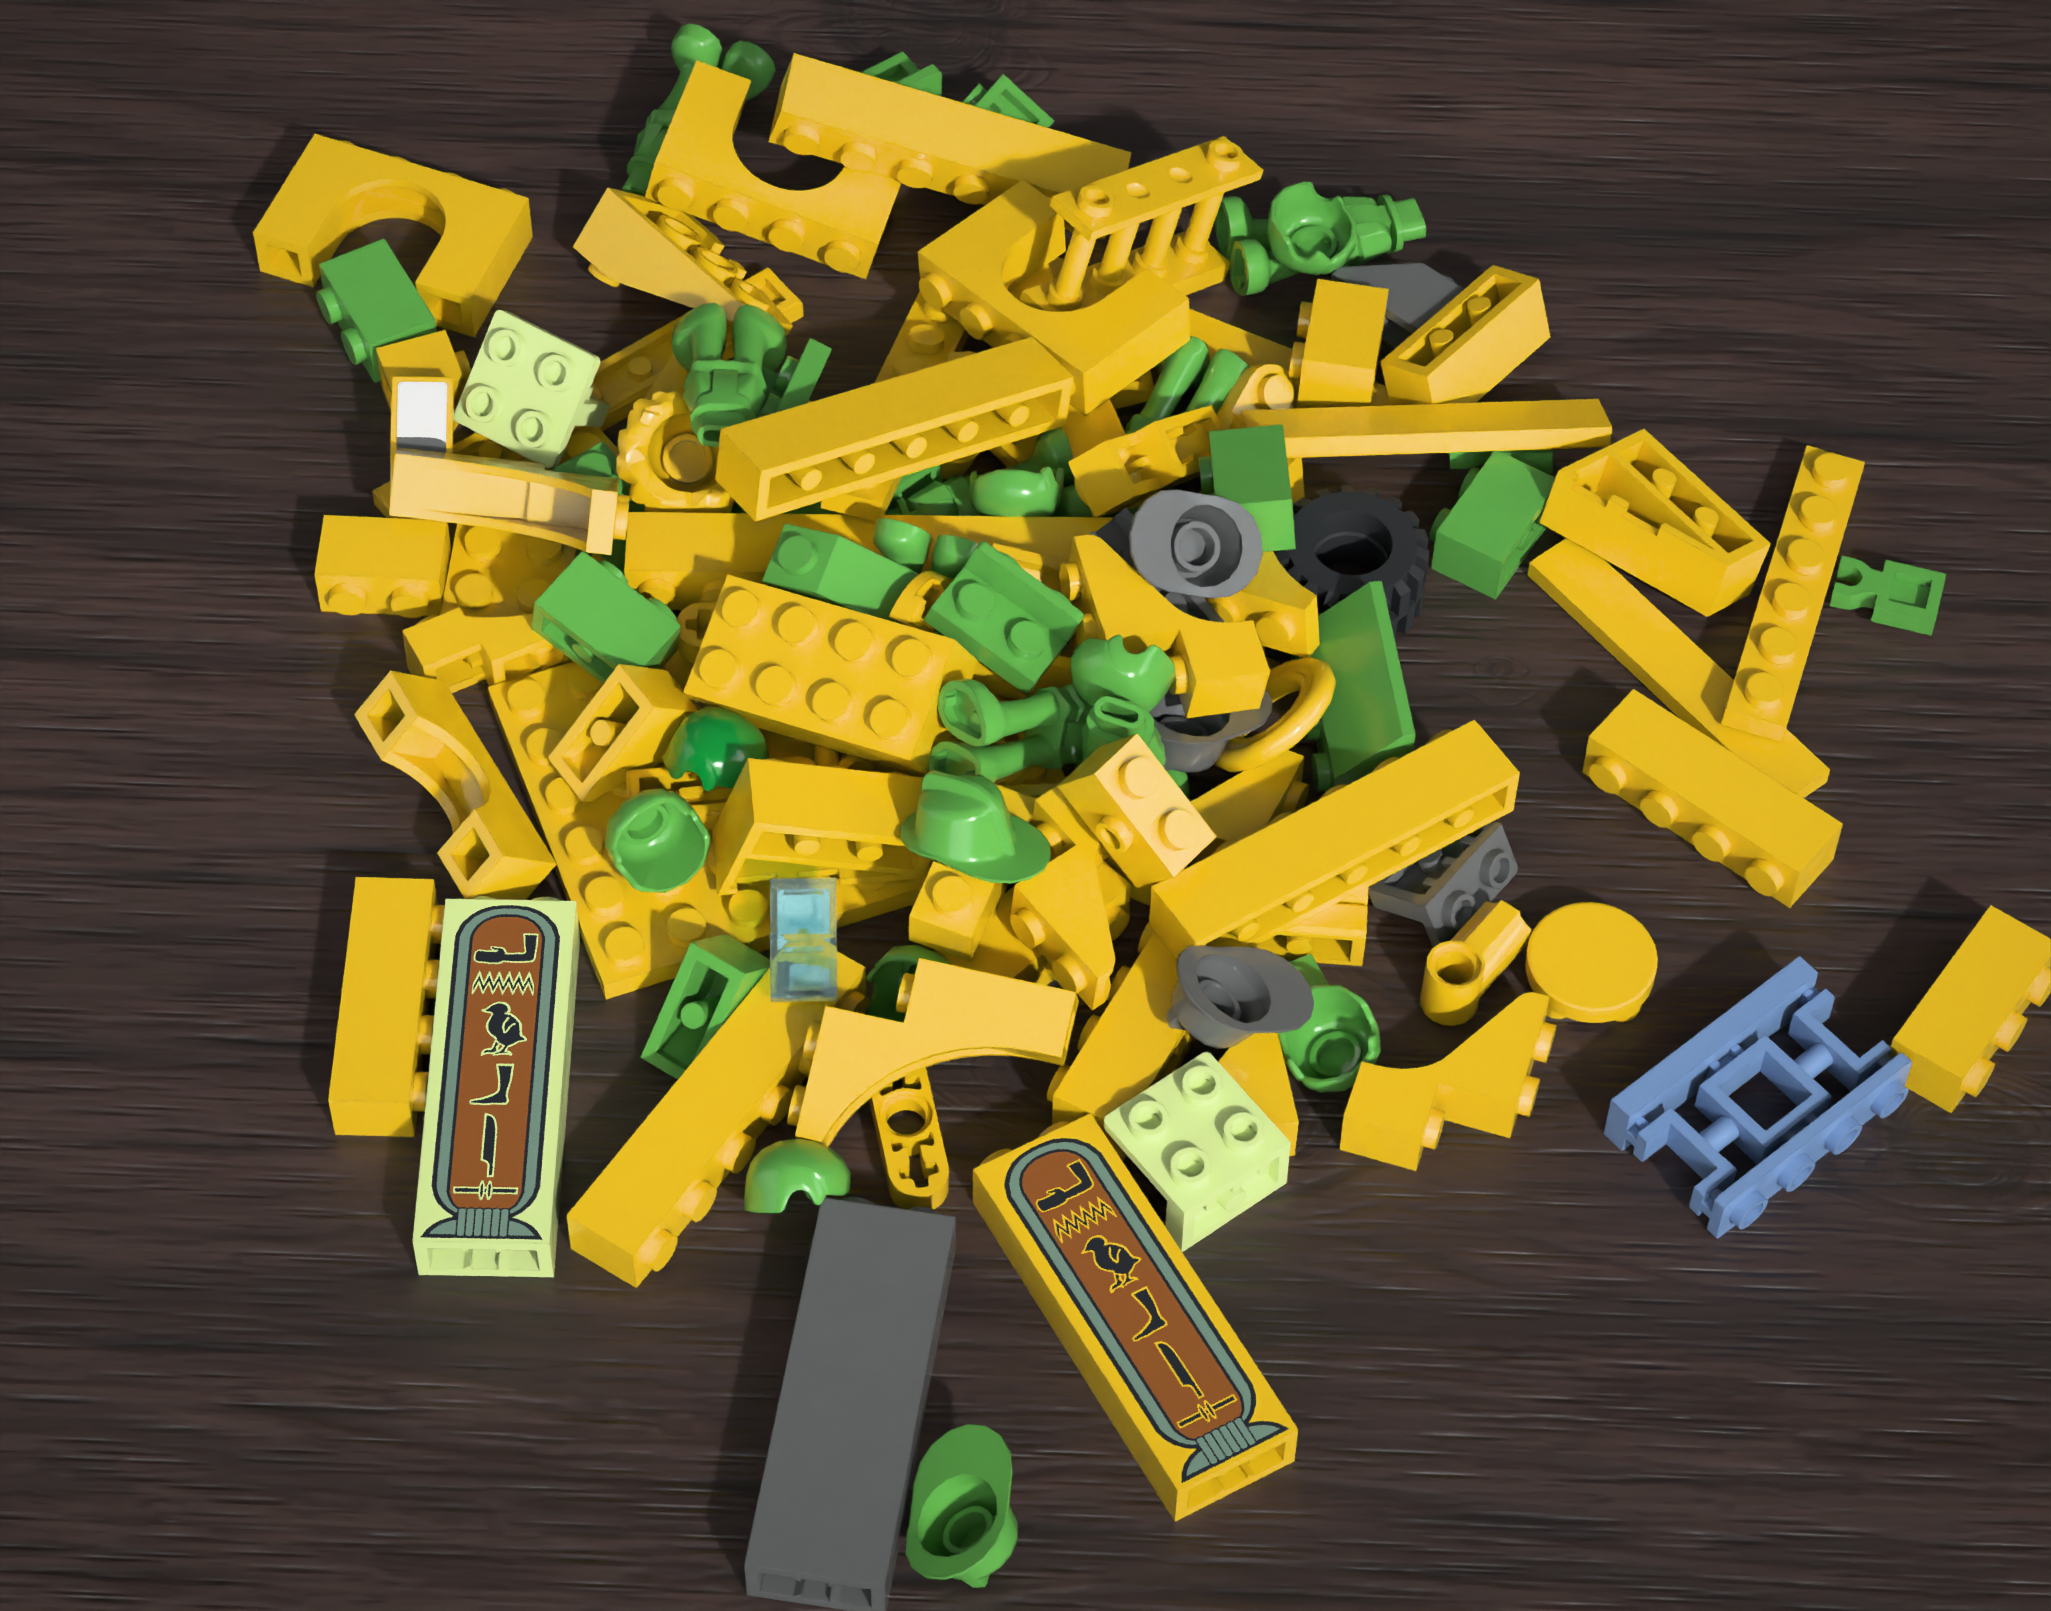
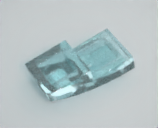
(803, 939)

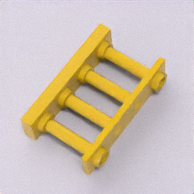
(1137, 195)

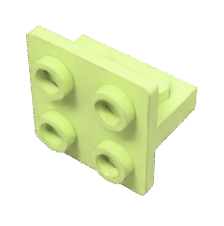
(530, 390)

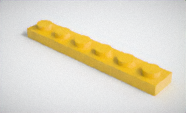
(921, 343)
(1793, 594)

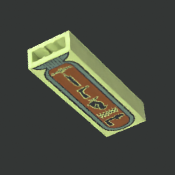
(497, 1088)

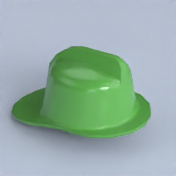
(970, 830)
(962, 1507)

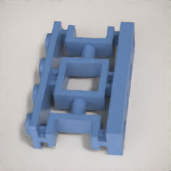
(1726, 1058)

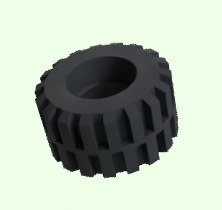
(1360, 532)

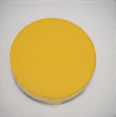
(1591, 963)

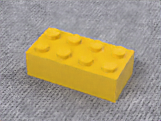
(827, 674)

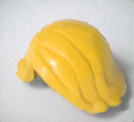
(667, 461)

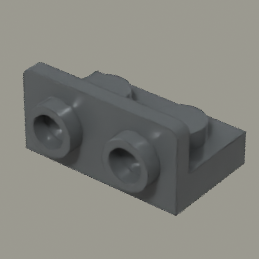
(1449, 883)

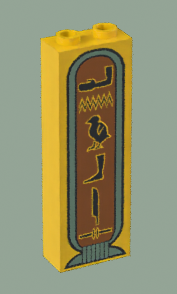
(1133, 1316)

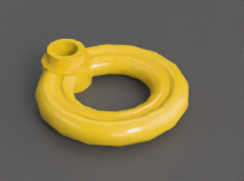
(1316, 687)

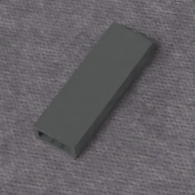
(851, 1406)

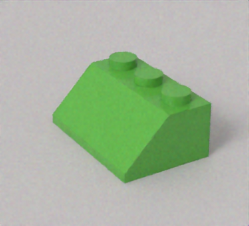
(1369, 704)

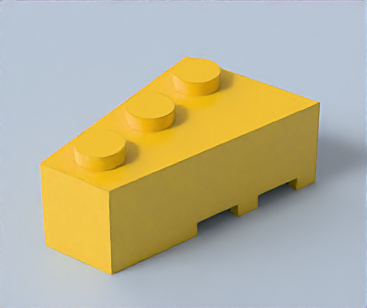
(1657, 523)
(814, 824)

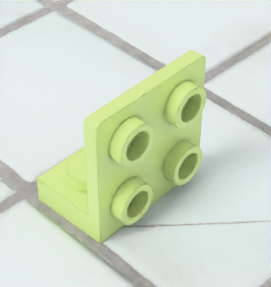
(1201, 1147)

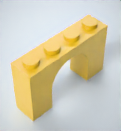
(706, 179)
(347, 186)
(1007, 241)

